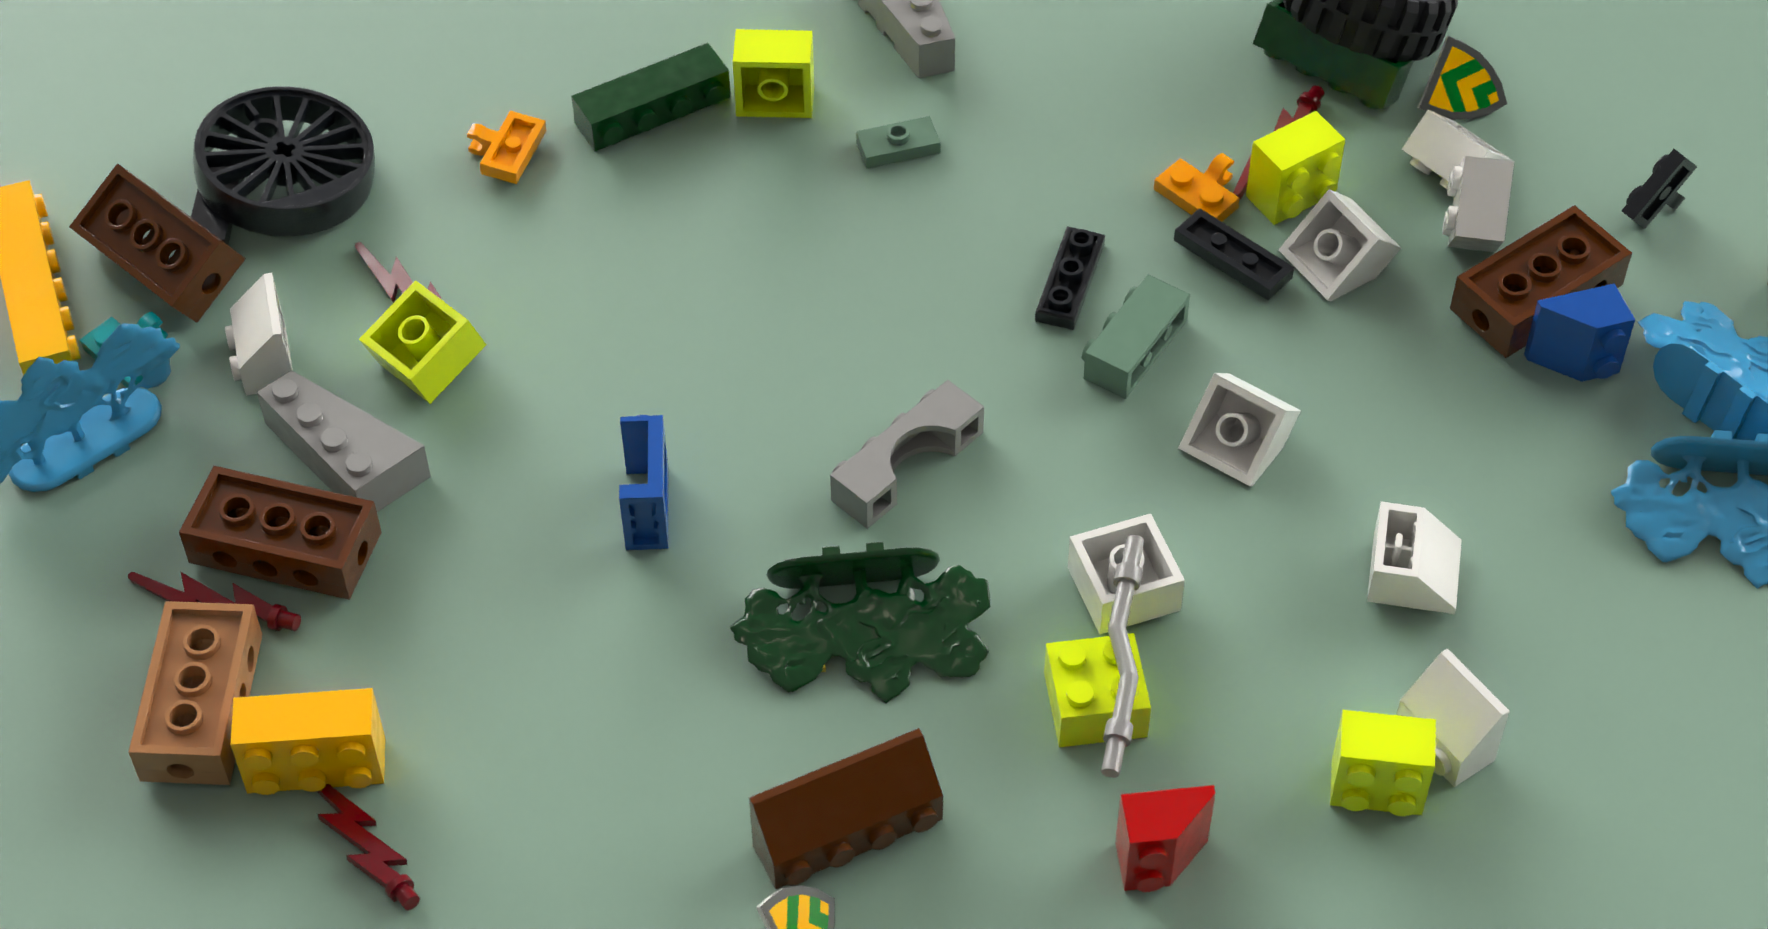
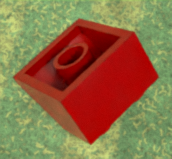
(1161, 834)

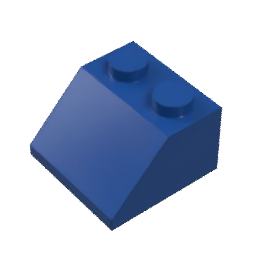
(1581, 333)

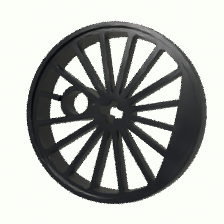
(266, 153)

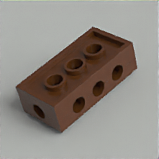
(117, 222)
(1548, 262)
(281, 532)

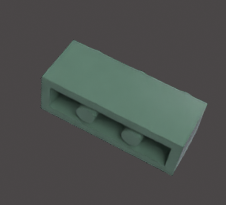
(1135, 336)

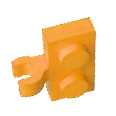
(510, 148)
(1195, 190)

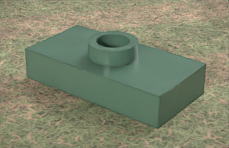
(898, 142)

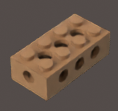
(186, 709)

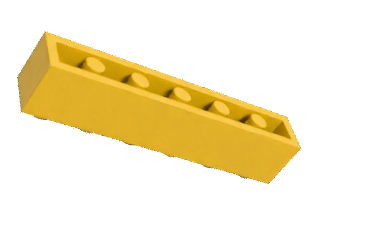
(29, 280)

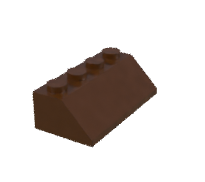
(846, 809)

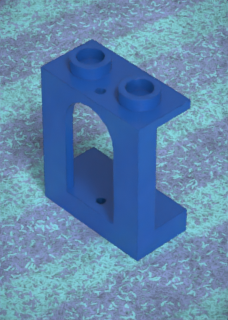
(645, 505)

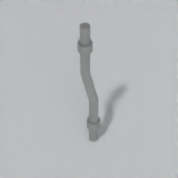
(1119, 728)

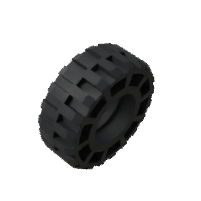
(1378, 27)

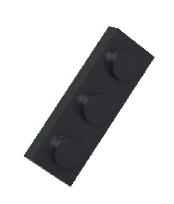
(1234, 254)

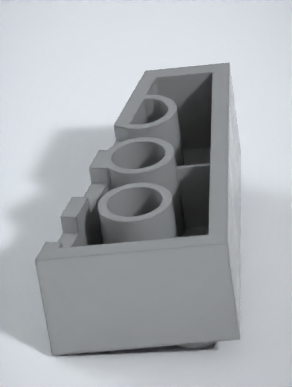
(918, 33)
(341, 442)

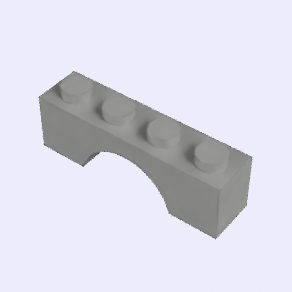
(941, 422)

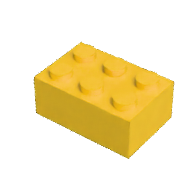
(308, 741)

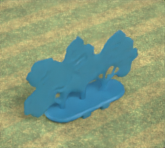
(1711, 369)
(69, 421)
(1732, 514)

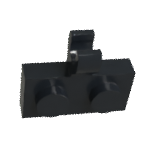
(1659, 189)

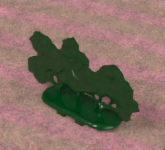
(874, 631)

